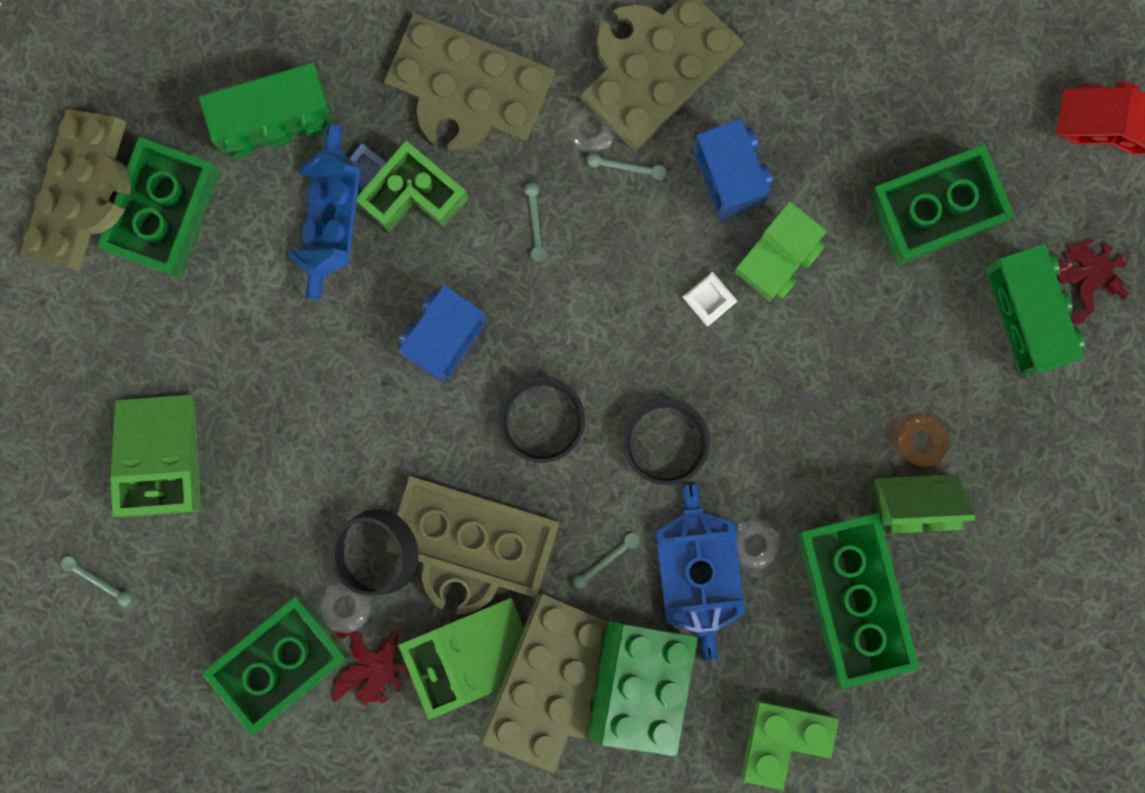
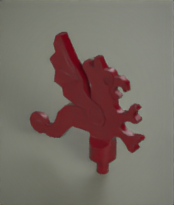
(1096, 270)
(378, 667)

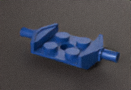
(329, 212)
(693, 605)

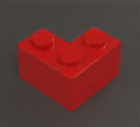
(1104, 116)

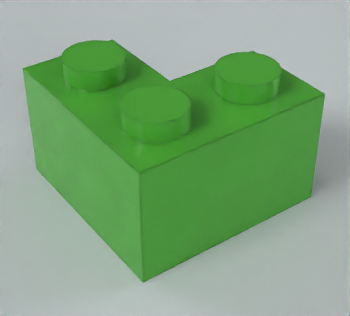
(410, 180)
(785, 245)
(776, 733)

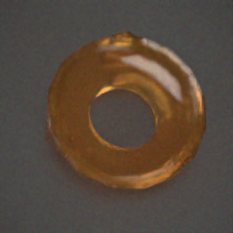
(934, 430)

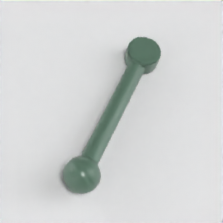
(658, 172)
(538, 253)
(630, 541)
(70, 564)

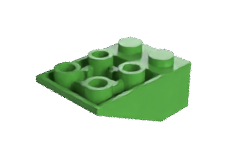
(155, 457)
(920, 500)
(463, 658)

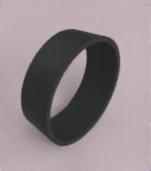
(533, 382)
(688, 410)
(405, 543)

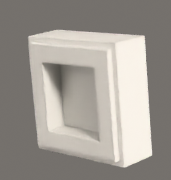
(709, 299)

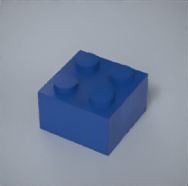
(732, 168)
(442, 333)

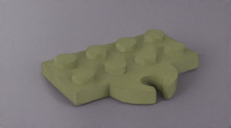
(656, 66)
(467, 84)
(77, 190)
(474, 544)
(547, 685)

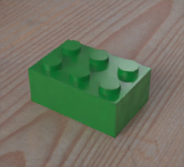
(268, 111)
(941, 205)
(163, 208)
(1035, 311)
(276, 665)
(642, 688)

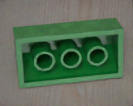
(857, 601)

